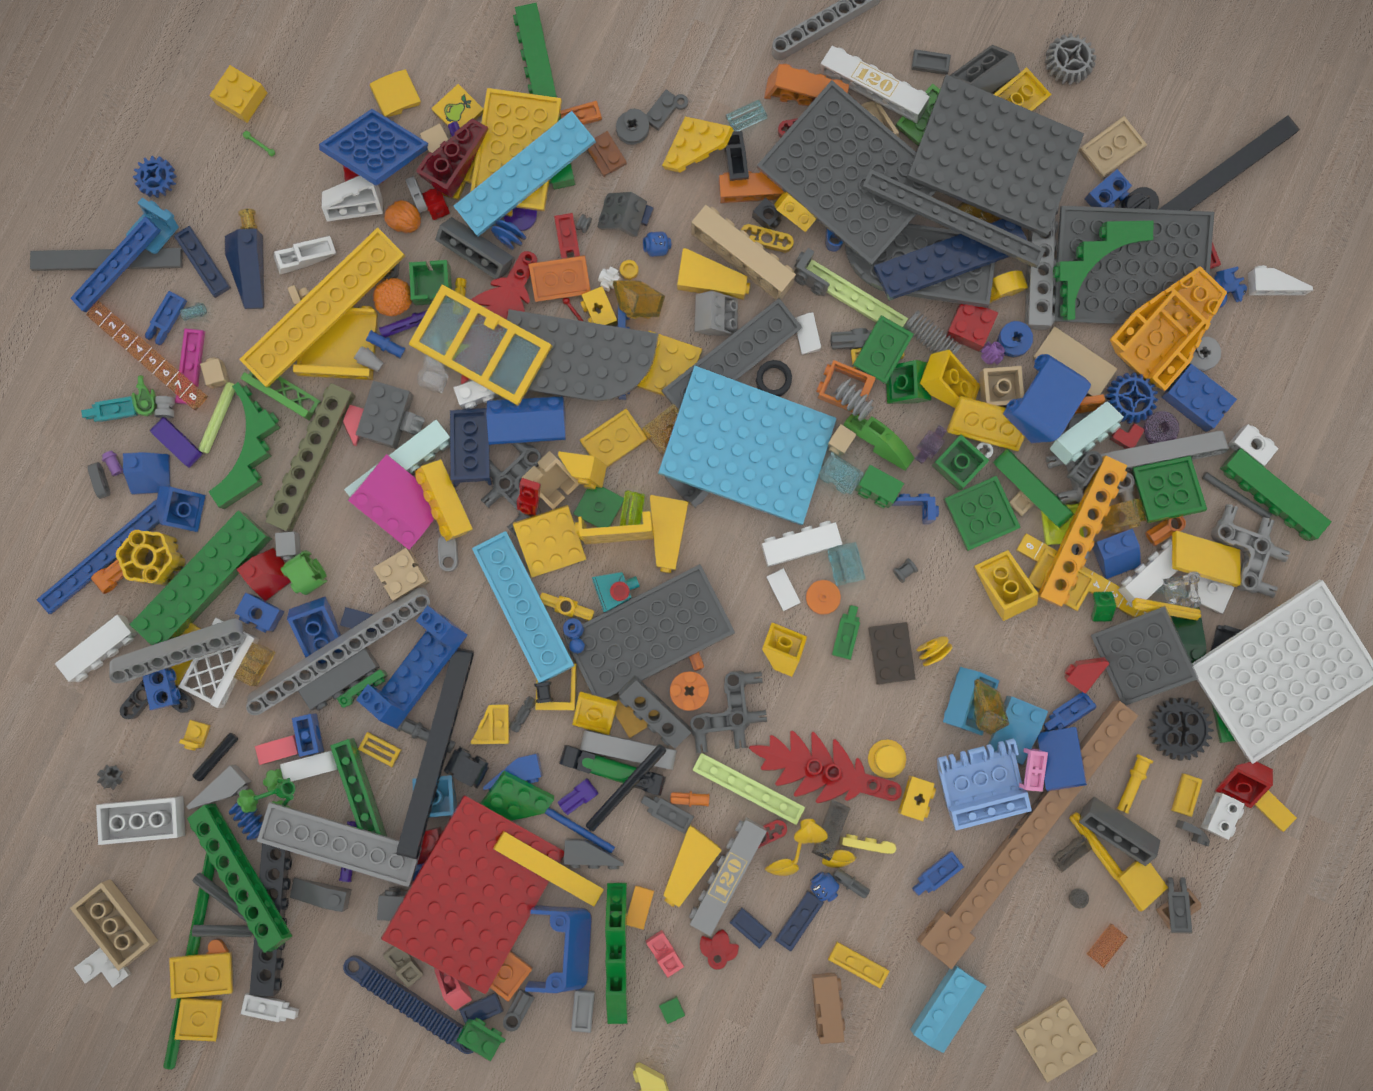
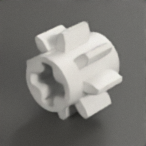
(607, 277)

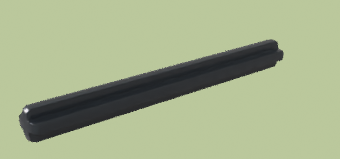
(626, 787)

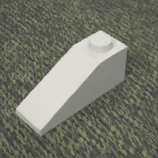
(1274, 282)

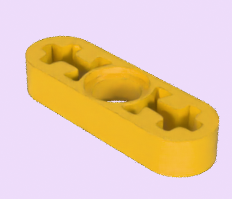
(781, 236)

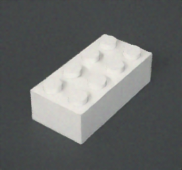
(140, 820)

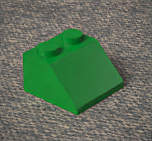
(905, 384)

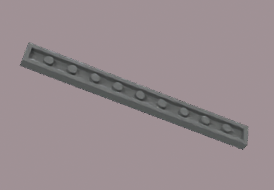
(953, 218)

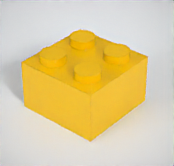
(238, 94)

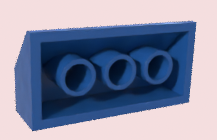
(528, 422)

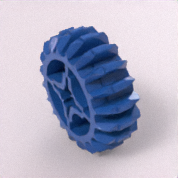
(1134, 383)

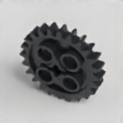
(1198, 729)

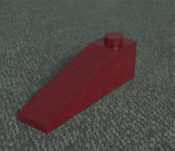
(451, 161)

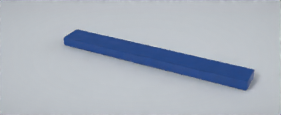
(98, 560)

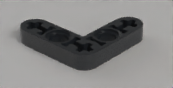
(138, 709)

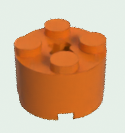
(700, 691)

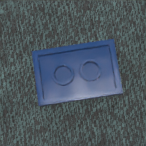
(1064, 759)

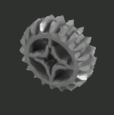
(1080, 66)

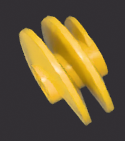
(936, 650)

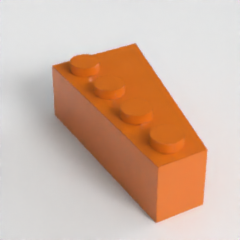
(797, 84)

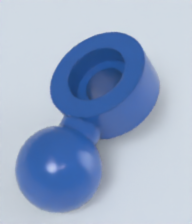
(576, 644)

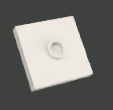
(1213, 594)

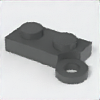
(664, 108)

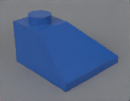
(146, 471)
(179, 508)

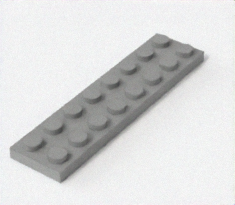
(336, 844)

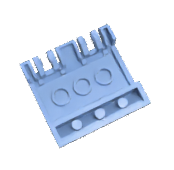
(983, 785)

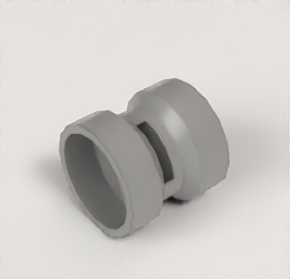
(164, 406)

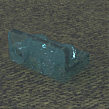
(846, 564)

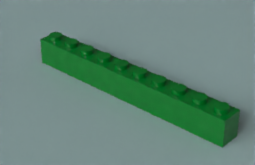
(538, 70)

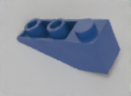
(524, 767)

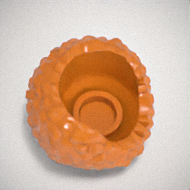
(392, 297)

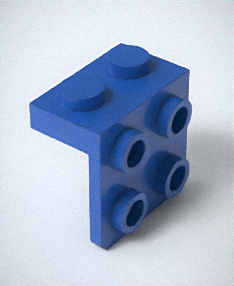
(929, 508)

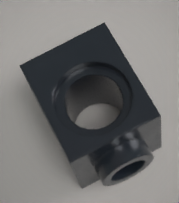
(763, 208)

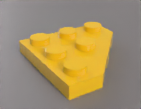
(695, 142)

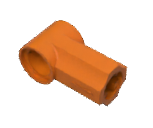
(1164, 530)
(107, 578)

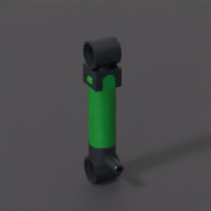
(609, 769)

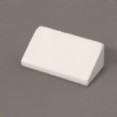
(808, 334)

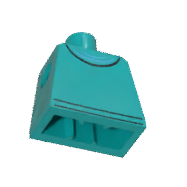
(603, 584)

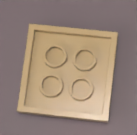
(1055, 1040)

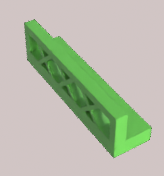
(275, 394)

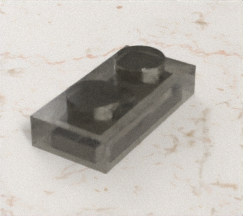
(1073, 852)

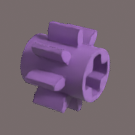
(992, 353)

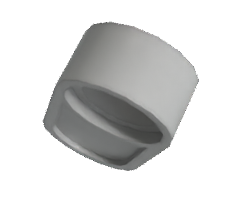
(416, 194)
(445, 550)

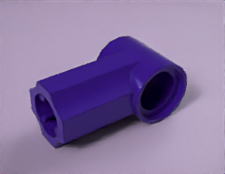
(581, 794)

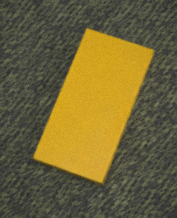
(985, 424)
(1207, 558)

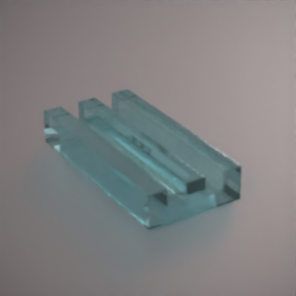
(732, 123)

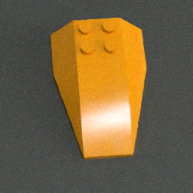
(1169, 328)

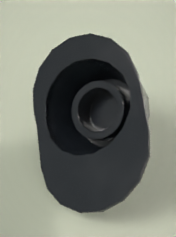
(1141, 199)

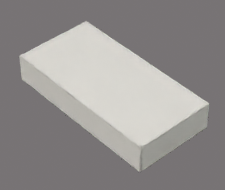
(783, 589)

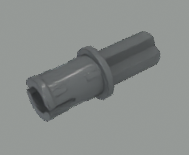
(850, 883)

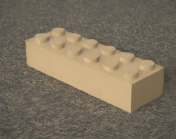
(742, 252)

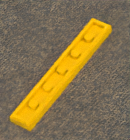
(548, 868)

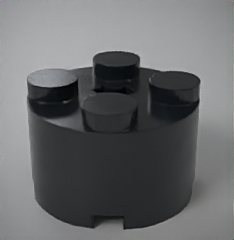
(467, 768)

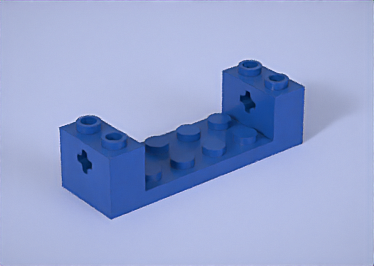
(416, 671)

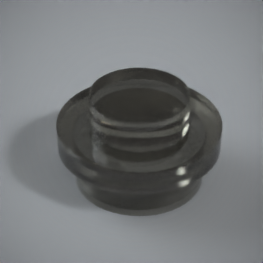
(1078, 898)

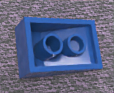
(314, 626)

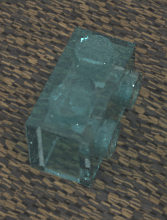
(840, 473)

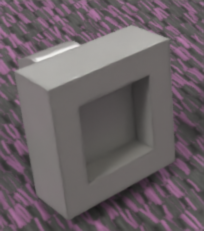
(411, 423)

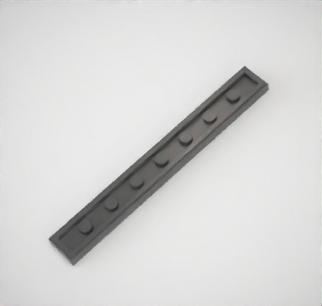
(91, 259)

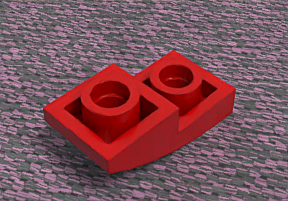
(528, 497)

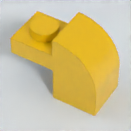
(1007, 285)

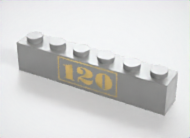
(727, 877)

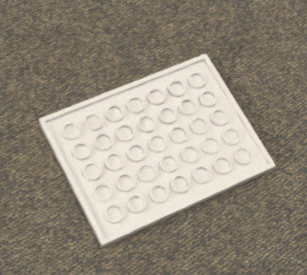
(1285, 671)

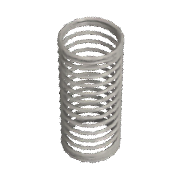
(908, 327)

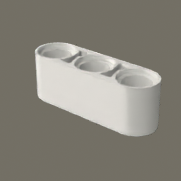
(309, 766)

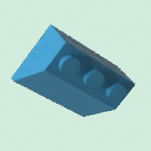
(961, 704)

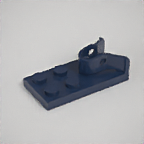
(469, 446)

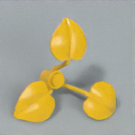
(810, 833)

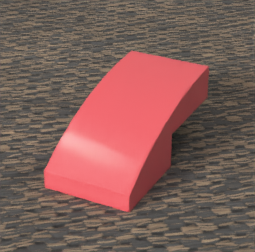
(276, 750)
(664, 953)

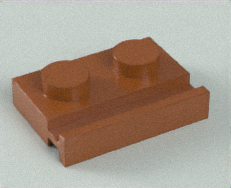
(606, 154)

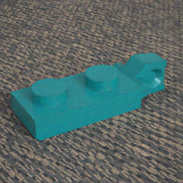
(110, 410)

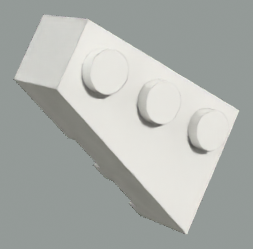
(352, 200)

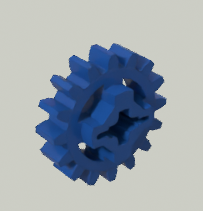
(154, 167)

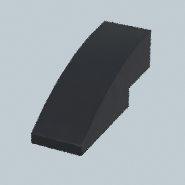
(736, 157)

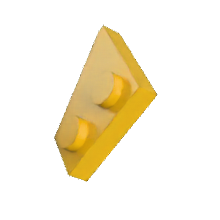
(493, 726)

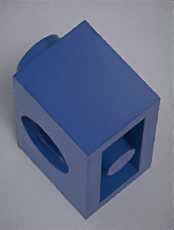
(270, 614)
(307, 734)

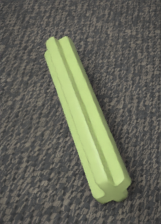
(217, 418)

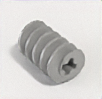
(856, 402)

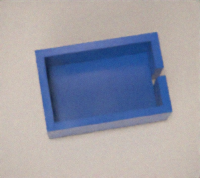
(1199, 398)

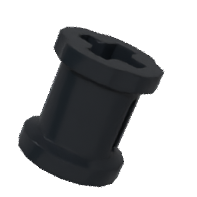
(543, 692)

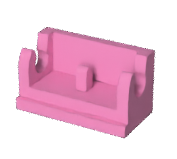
(1034, 770)

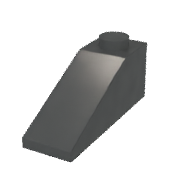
(321, 894)

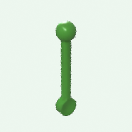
(247, 135)

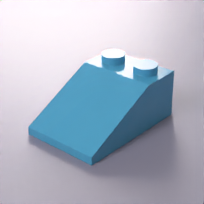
(1023, 726)

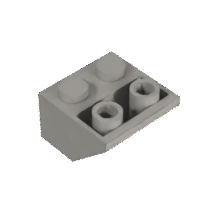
(716, 314)

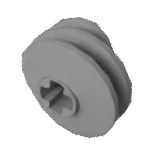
(1212, 353)

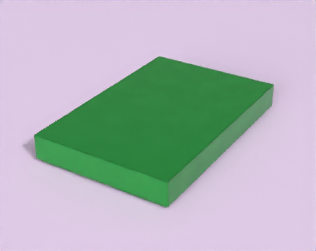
(883, 349)

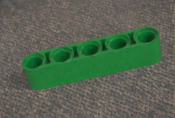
(1033, 488)

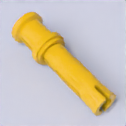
(1138, 774)

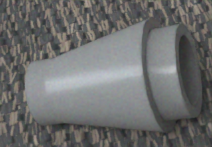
(368, 358)

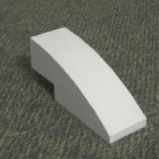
(304, 254)

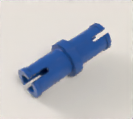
(385, 344)

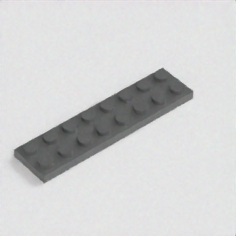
(742, 348)

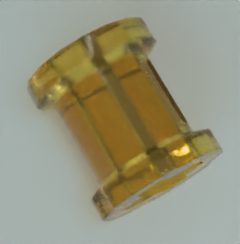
(247, 219)

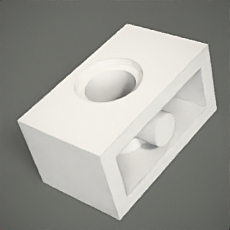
(1265, 446)

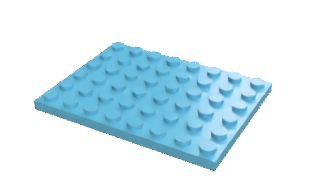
(747, 445)

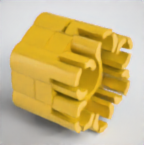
(165, 560)

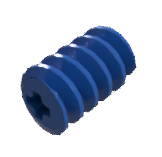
(248, 821)

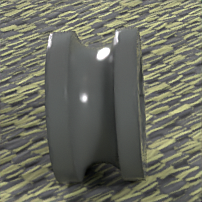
(583, 223)

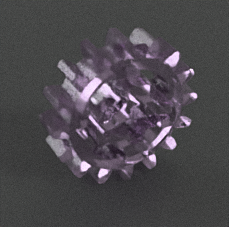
(930, 444)

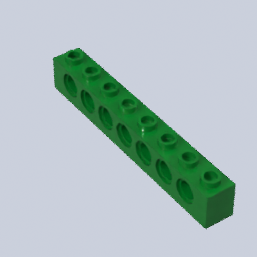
(249, 882)

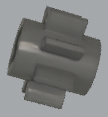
(110, 777)

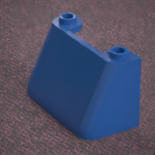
(1048, 401)

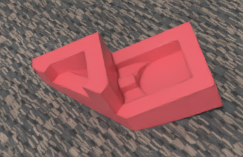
(352, 421)

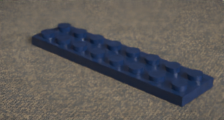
(939, 262)

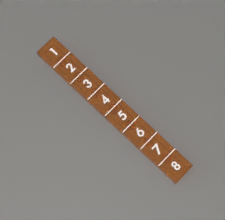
(147, 355)

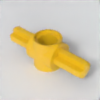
(576, 610)

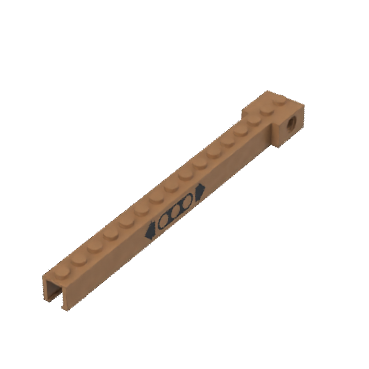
(949, 933)

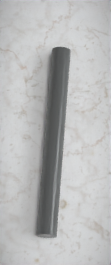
(1236, 495)

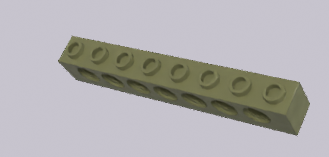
(312, 468)

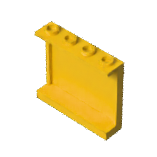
(335, 350)
(616, 533)

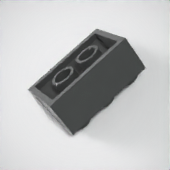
(989, 69)

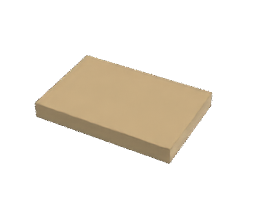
(1112, 147)

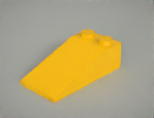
(1024, 91)

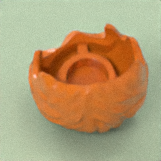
(403, 217)

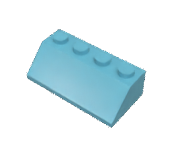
(947, 1008)

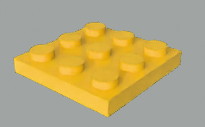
(670, 362)
(549, 541)

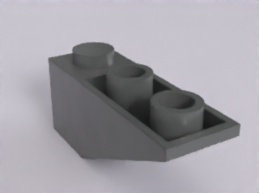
(584, 852)

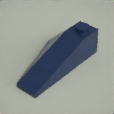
(246, 264)

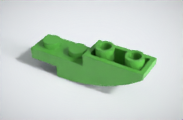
(886, 442)

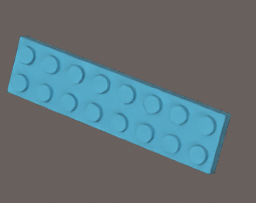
(524, 173)
(523, 607)

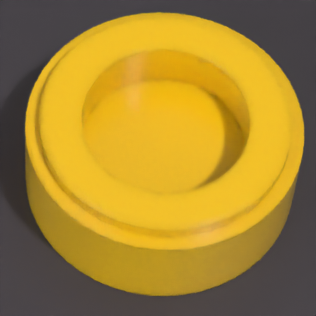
(629, 269)

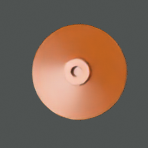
(823, 597)

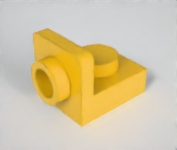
(195, 735)

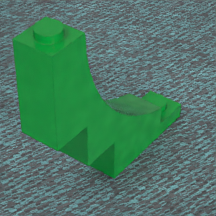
(616, 953)

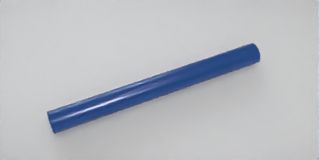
(580, 830)

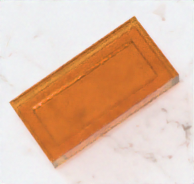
(1107, 945)

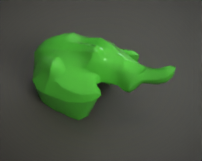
(144, 402)

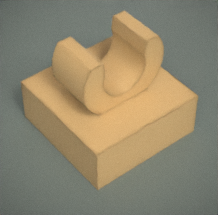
(296, 294)

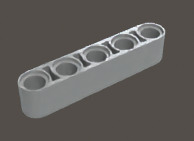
(624, 749)

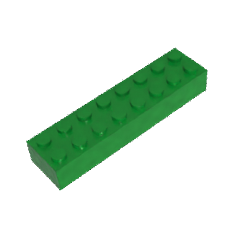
(201, 580)

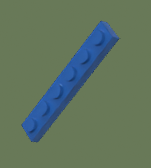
(115, 264)

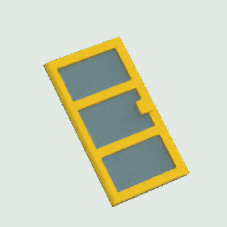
(480, 345)

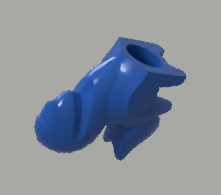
(1227, 280)

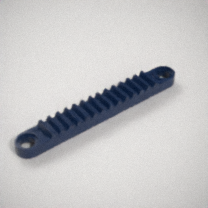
(406, 1002)

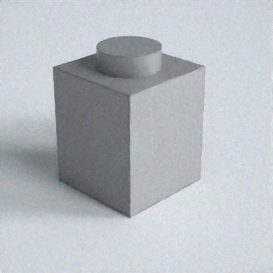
(287, 545)

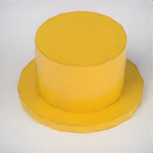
(887, 758)

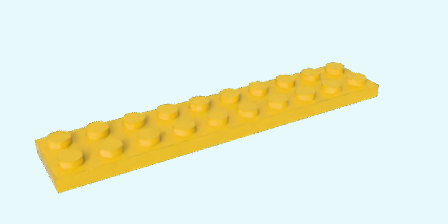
(322, 307)

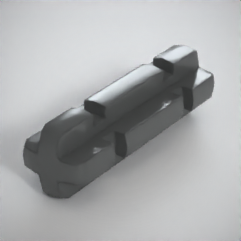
(522, 714)

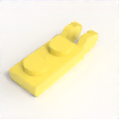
(869, 844)

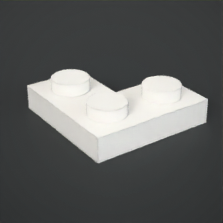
(98, 963)

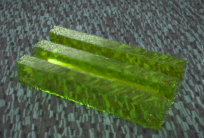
(639, 508)

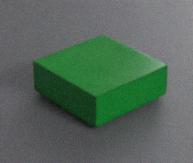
(672, 1010)

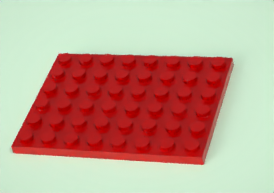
(469, 898)

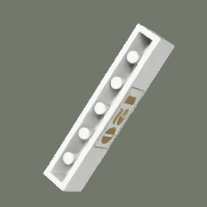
(875, 84)

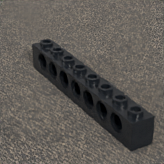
(259, 983)

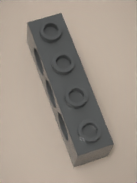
(636, 688)

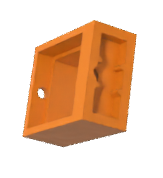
(849, 371)

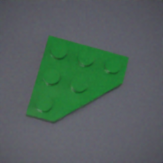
(516, 798)

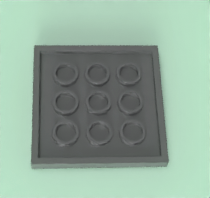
(1144, 656)

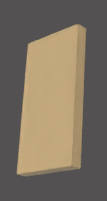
(1078, 358)

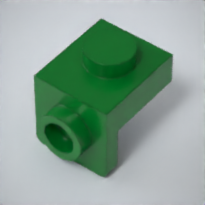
(1104, 607)

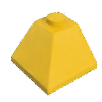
(783, 648)

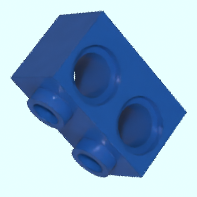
(1107, 191)
(155, 689)

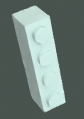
(1086, 433)

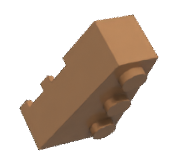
(828, 1008)

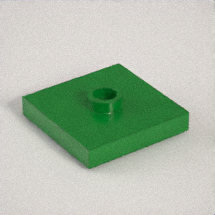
(599, 507)

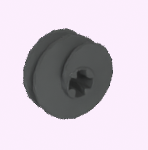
(632, 118)

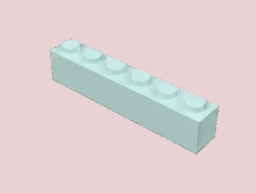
(415, 451)

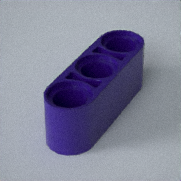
(176, 442)

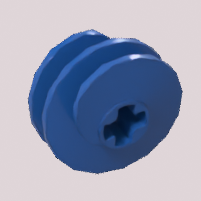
(506, 233)
(1019, 330)

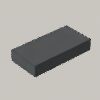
(931, 62)

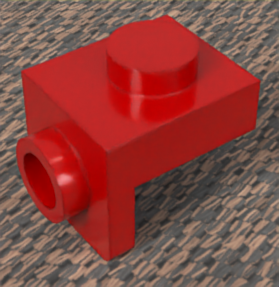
(435, 203)

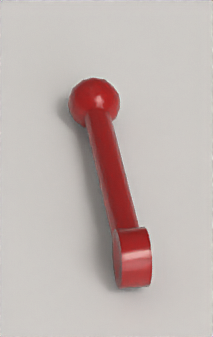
(566, 301)

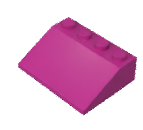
(394, 502)

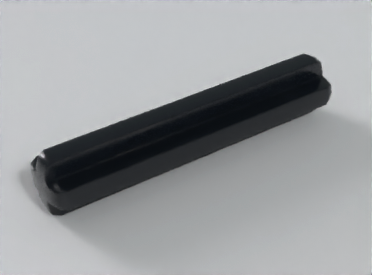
(215, 757)

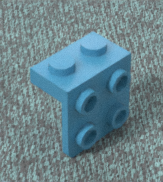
(163, 220)

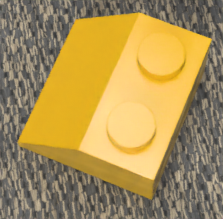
(585, 469)

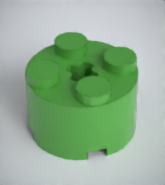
(304, 573)

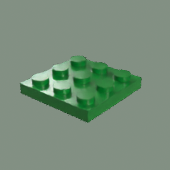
(1169, 489)
(982, 513)

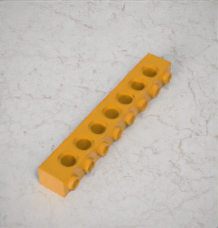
(1117, 472)

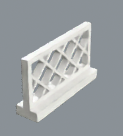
(228, 681)

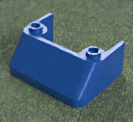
(577, 929)

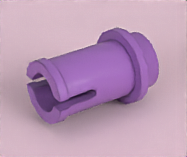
(112, 463)

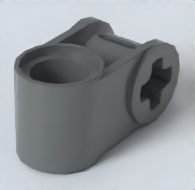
(1083, 471)

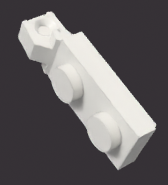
(268, 1008)

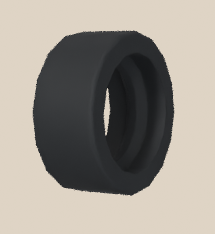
(779, 365)

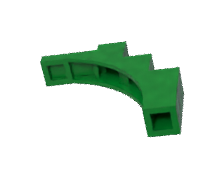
(1113, 235)
(243, 477)

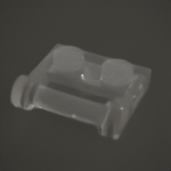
(1175, 590)

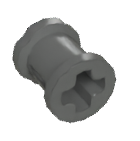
(905, 570)

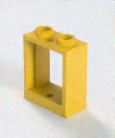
(562, 705)

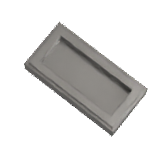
(583, 1011)

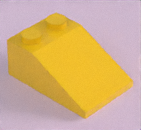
(948, 379)
(1007, 585)

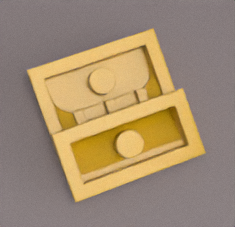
(395, 93)

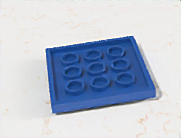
(373, 147)

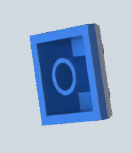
(1117, 553)

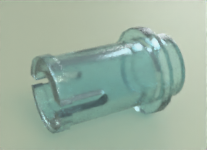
(194, 311)

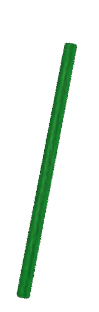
(192, 949)

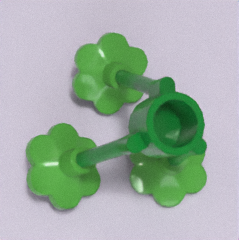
(275, 785)

